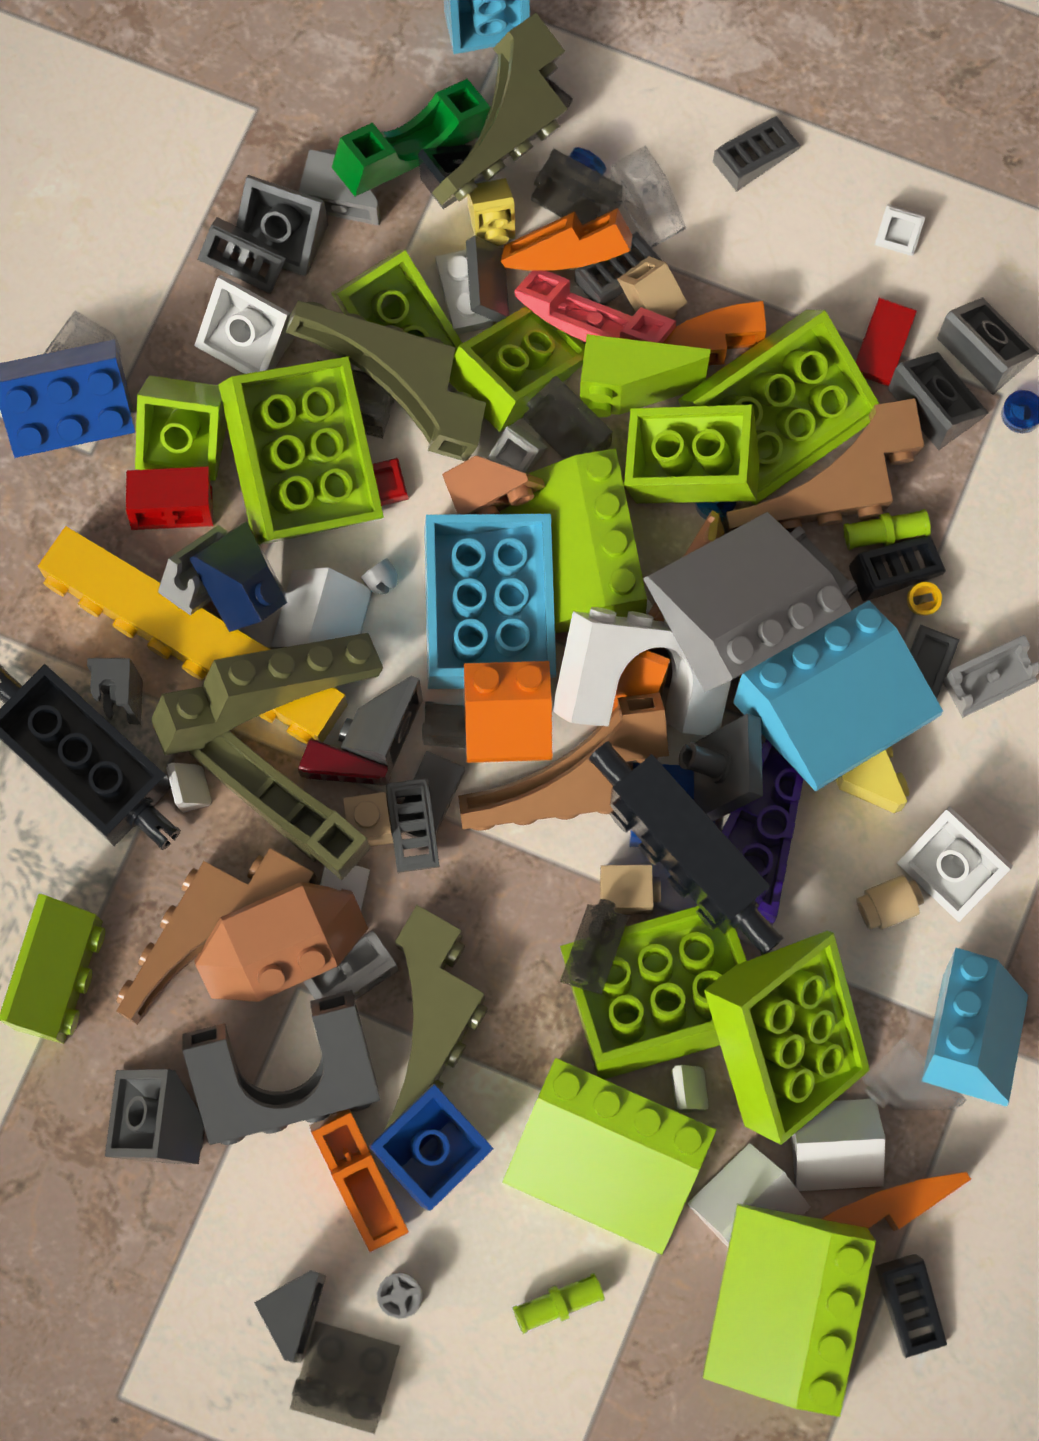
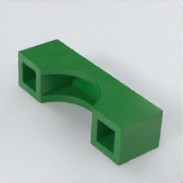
(374, 157)

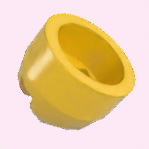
(924, 608)

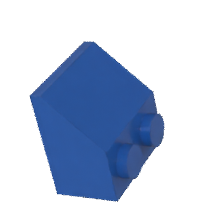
(430, 1148)

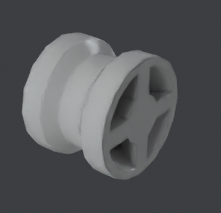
(392, 1291)

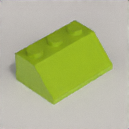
(692, 454)
(52, 970)

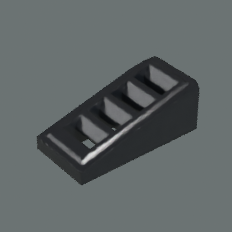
(873, 578)
(898, 1268)

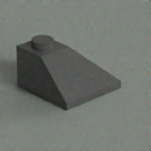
(383, 724)
(153, 1119)

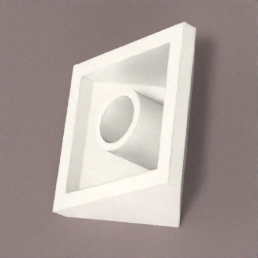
(243, 328)
(320, 608)
(954, 864)
(840, 1148)
(748, 1181)

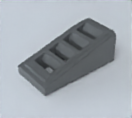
(741, 176)
(224, 262)
(605, 294)
(405, 789)

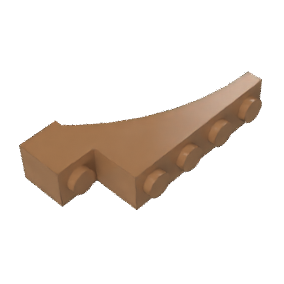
(854, 481)
(573, 782)
(186, 928)

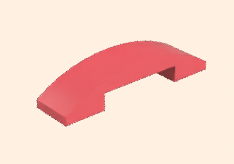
(551, 299)

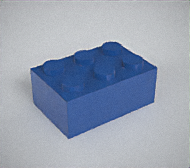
(65, 398)

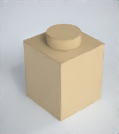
(652, 288)
(370, 817)
(630, 888)

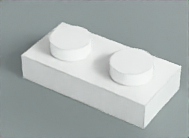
(455, 286)

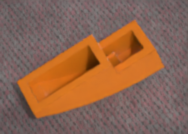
(569, 243)
(722, 329)
(358, 1179)

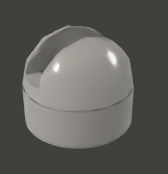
(381, 577)

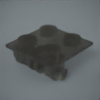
(345, 1377)

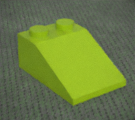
(396, 296)
(513, 364)
(637, 373)

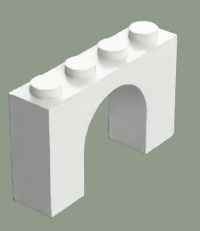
(599, 651)

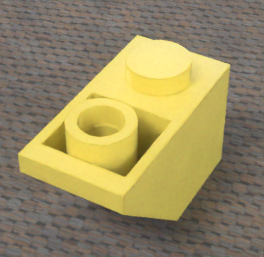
(492, 211)
(877, 783)

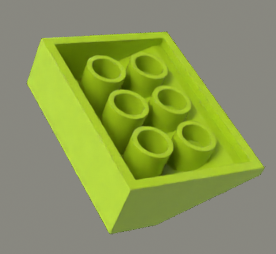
(802, 394)
(300, 449)
(591, 536)
(656, 993)
(788, 1034)
(609, 1156)
(789, 1308)

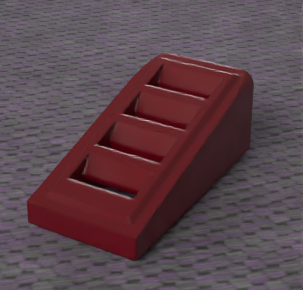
(333, 764)

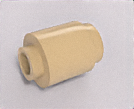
(890, 903)

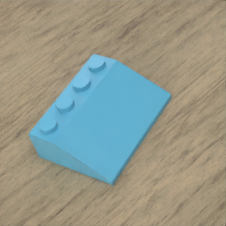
(487, 593)
(839, 696)

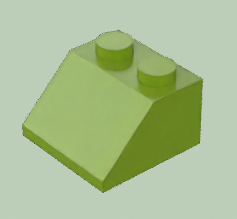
(179, 425)

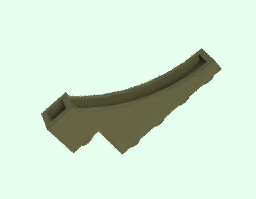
(519, 110)
(406, 366)
(256, 683)
(284, 805)
(441, 1003)

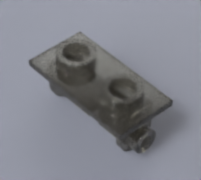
(595, 947)

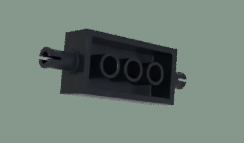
(83, 757)
(688, 846)

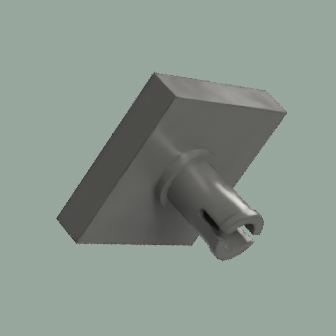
(726, 767)

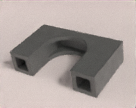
(237, 1108)

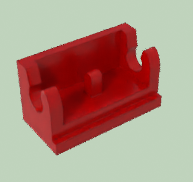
(169, 498)

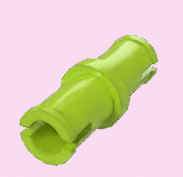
(887, 529)
(558, 1303)

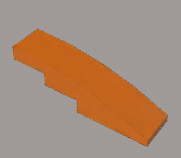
(900, 1203)

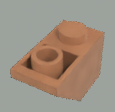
(488, 486)

